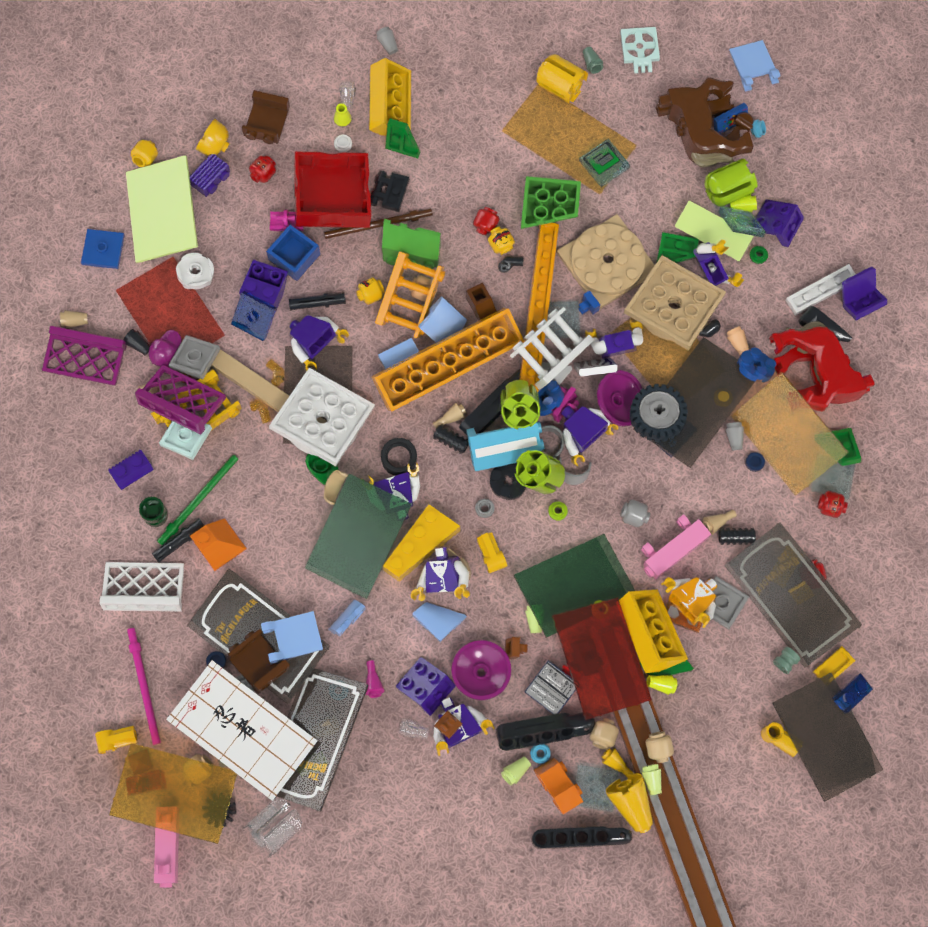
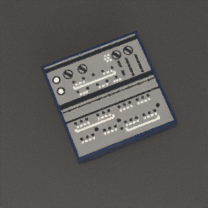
(551, 688)

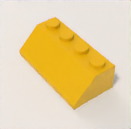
(389, 95)
(652, 630)

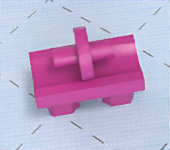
(281, 220)
(569, 400)

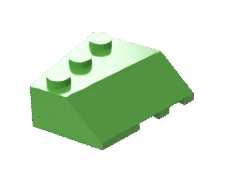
(549, 201)
(420, 244)

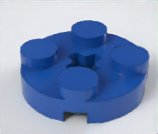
(764, 369)
(554, 399)

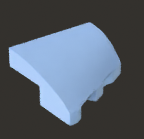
(349, 616)
(438, 620)

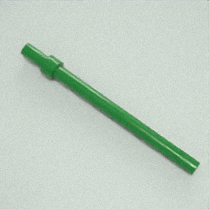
(172, 528)

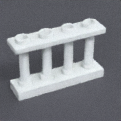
(567, 353)

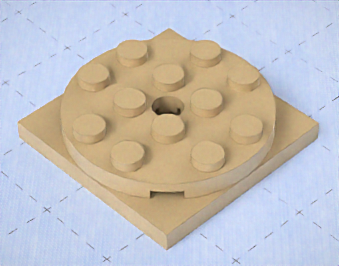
(607, 280)
(677, 285)

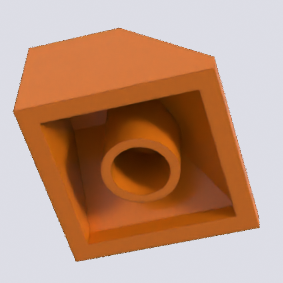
(218, 543)

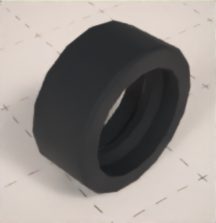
(394, 443)

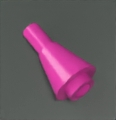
(375, 686)

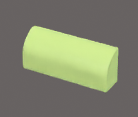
(712, 228)

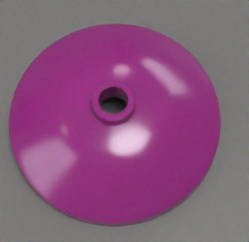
(621, 388)
(484, 656)

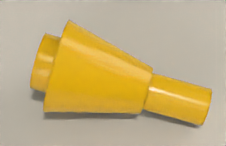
(614, 760)

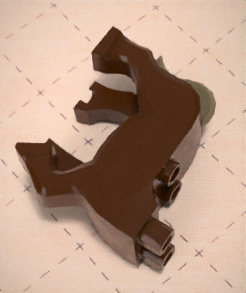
(693, 118)

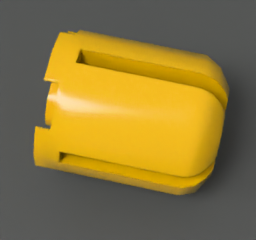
(561, 77)

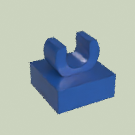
(589, 303)

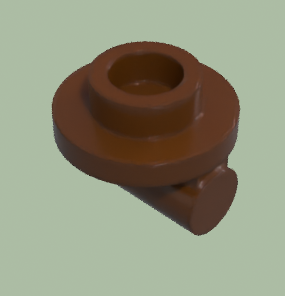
(744, 120)

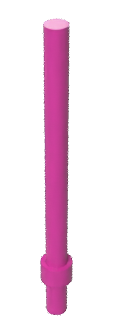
(135, 648)

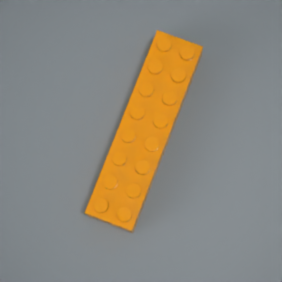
(447, 359)

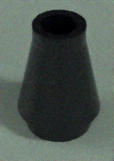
(137, 342)

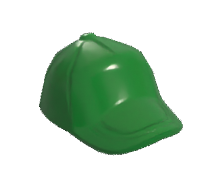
(319, 468)

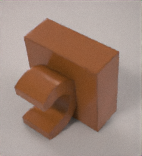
(514, 648)
(448, 724)

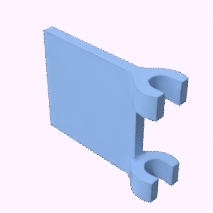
(753, 61)
(294, 636)

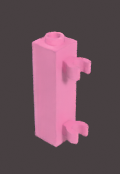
(675, 550)
(166, 858)

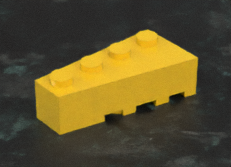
(426, 534)

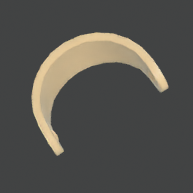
(333, 486)

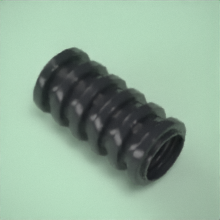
(451, 439)
(737, 536)

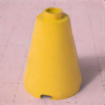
(632, 801)

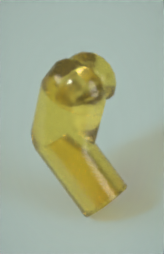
(278, 373)
(263, 410)

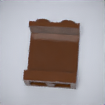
(266, 117)
(253, 661)

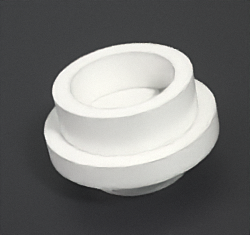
(343, 143)

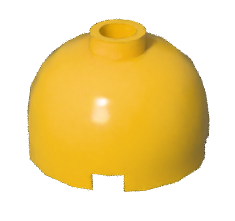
(214, 139)

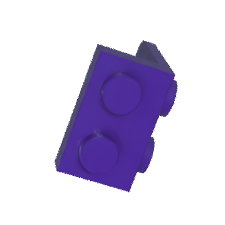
(861, 295)

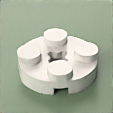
(191, 280)

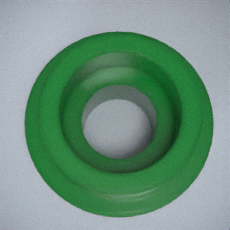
(758, 259)

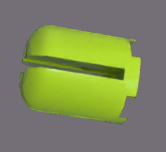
(730, 183)
(520, 404)
(539, 471)

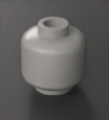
(635, 513)

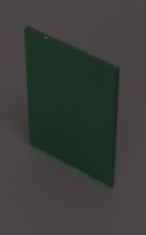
(358, 536)
(573, 581)

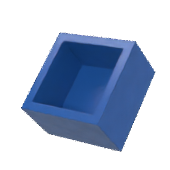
(293, 252)

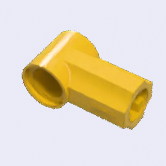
(492, 555)
(111, 739)
(781, 740)

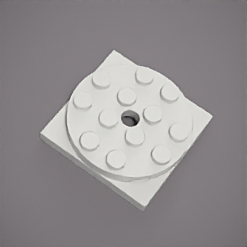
(322, 397)

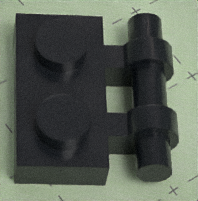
(395, 191)

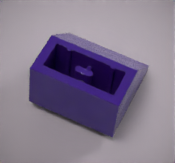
(265, 282)

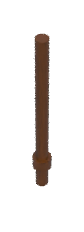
(412, 215)

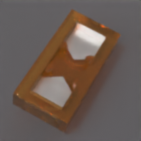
(680, 620)

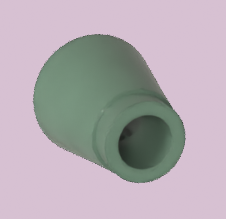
(593, 61)

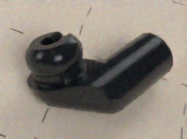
(711, 329)

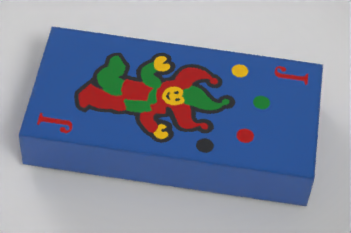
(726, 120)

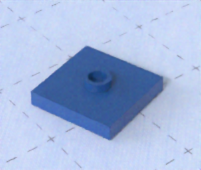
(102, 249)

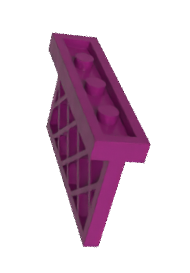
(86, 339)
(172, 409)

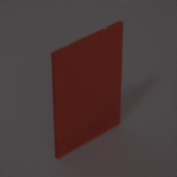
(163, 304)
(601, 658)

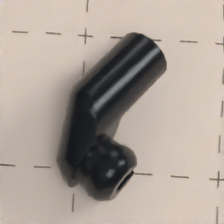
(508, 262)

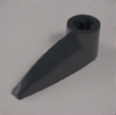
(814, 314)

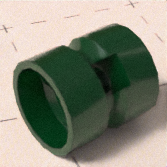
(153, 511)

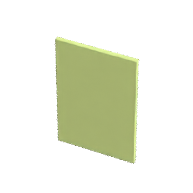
(161, 209)

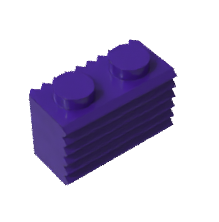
(209, 175)
(130, 469)

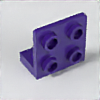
(780, 220)
(426, 685)

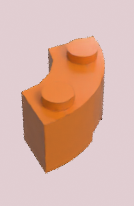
(555, 781)

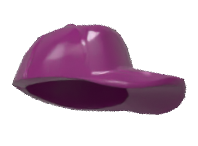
(163, 349)

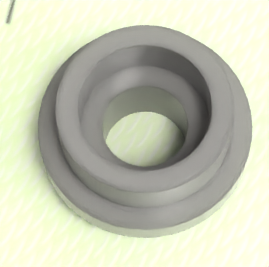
(484, 502)

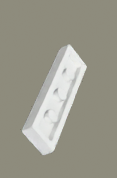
(819, 290)

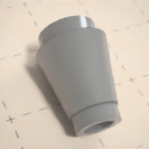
(387, 40)
(735, 435)

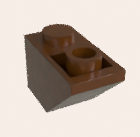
(480, 301)

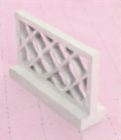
(138, 601)

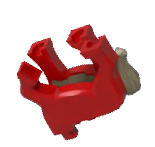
(829, 365)

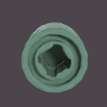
(786, 660)

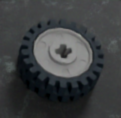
(655, 426)

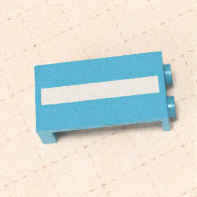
(502, 445)

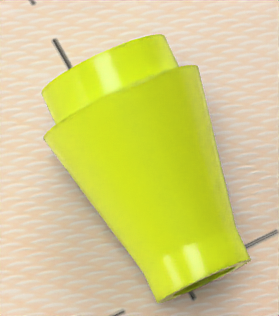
(342, 116)
(746, 203)
(662, 683)

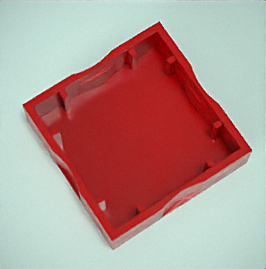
(332, 190)

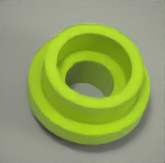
(557, 516)

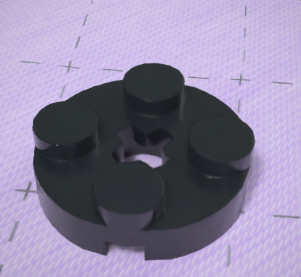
(503, 490)

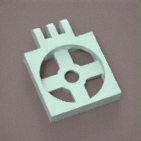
(640, 60)

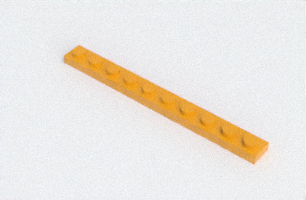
(540, 294)

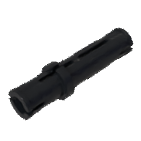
(317, 301)
(177, 541)

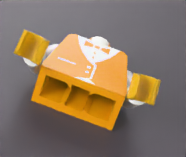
(693, 598)

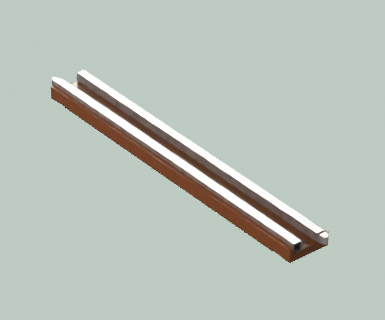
(676, 824)

